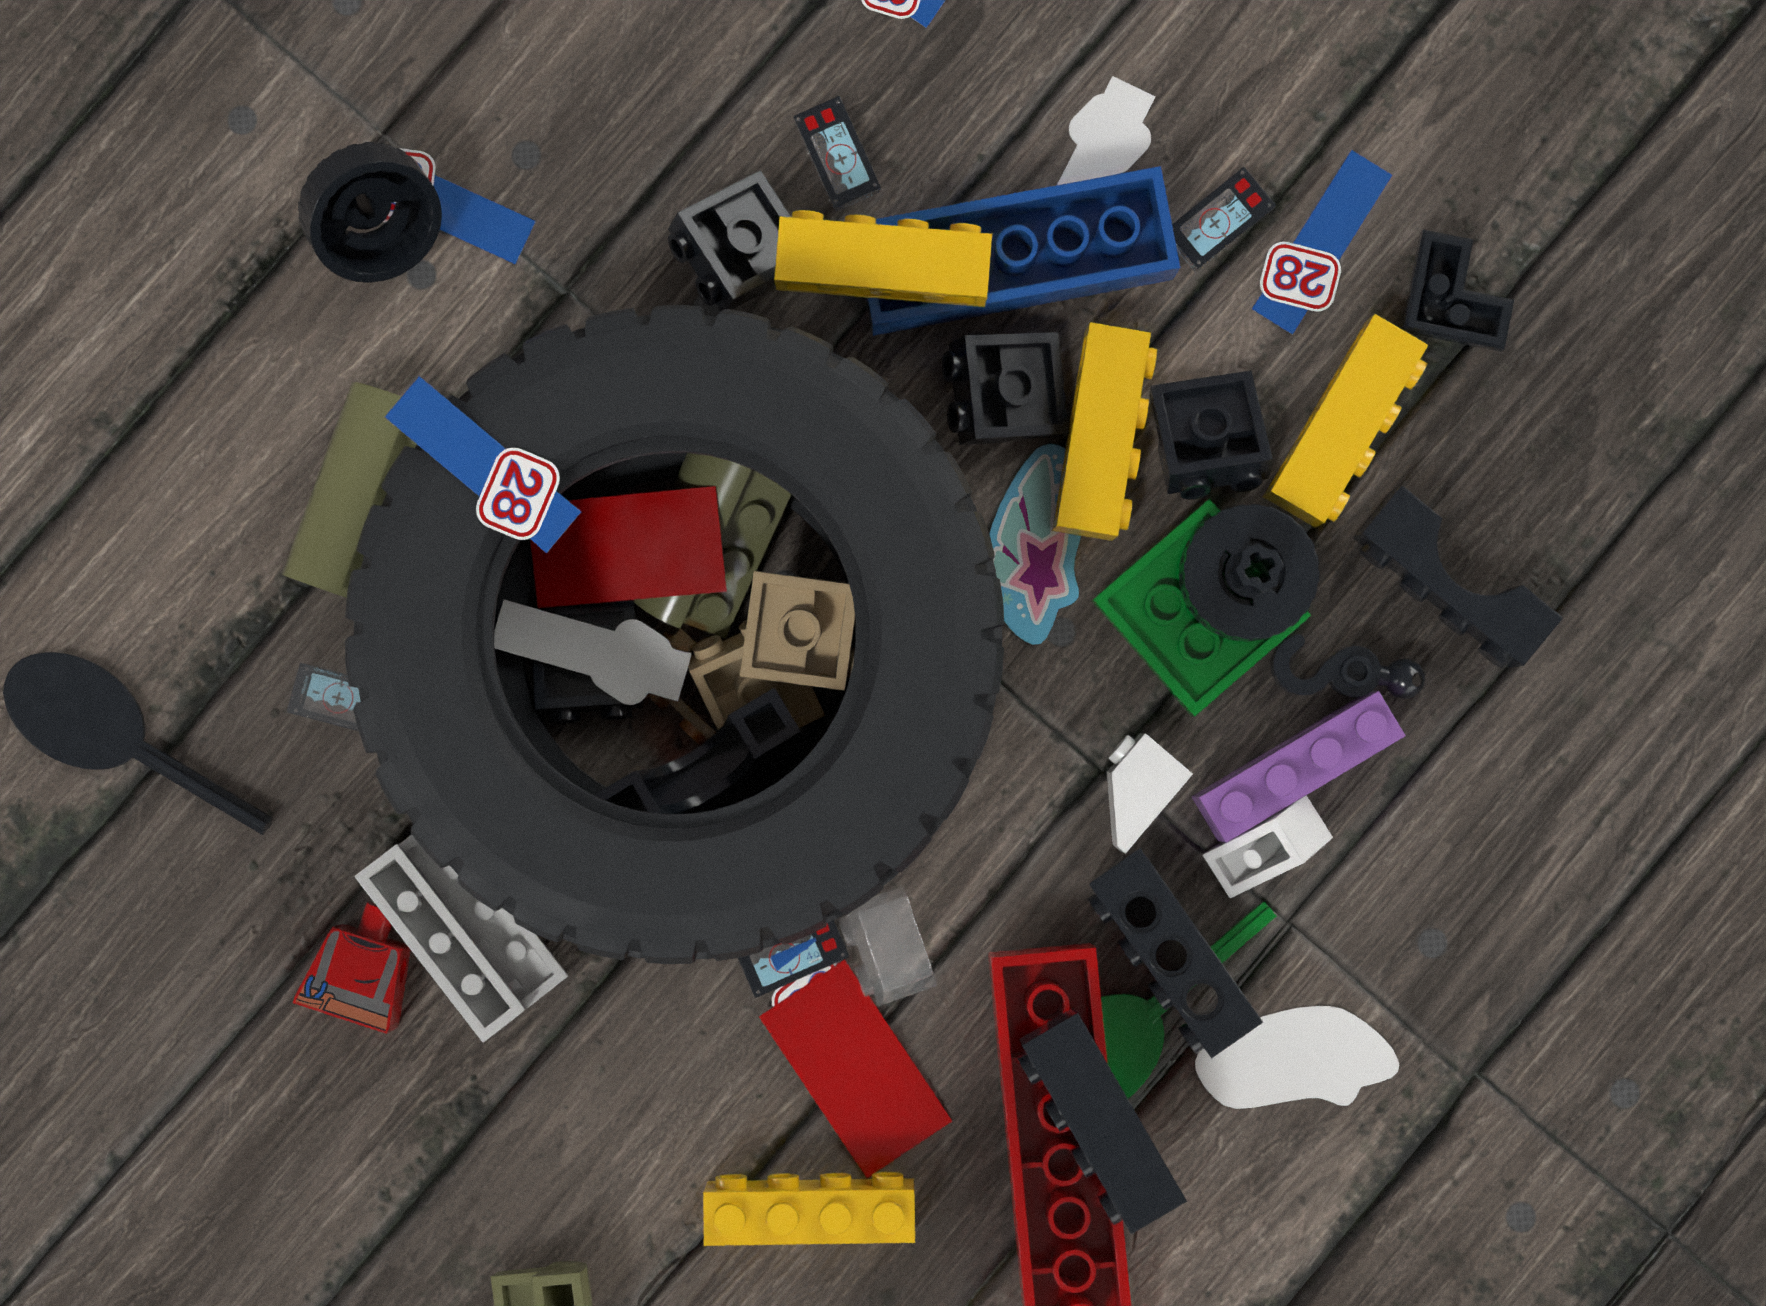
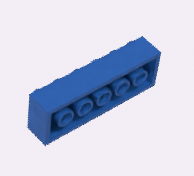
(1053, 246)

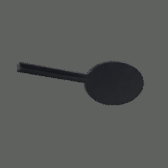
(95, 723)

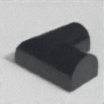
(1440, 305)

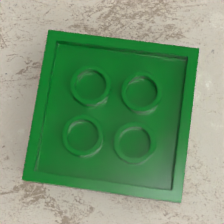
(1156, 623)

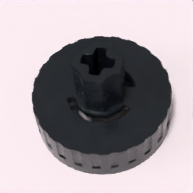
(357, 191)
(1254, 536)

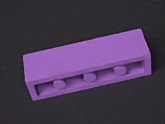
(1298, 766)

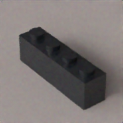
(1102, 1121)

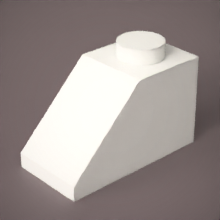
(1140, 787)
(1269, 848)

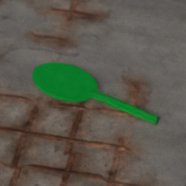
(1135, 1024)

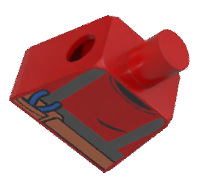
(359, 974)

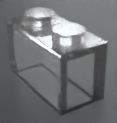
(889, 947)

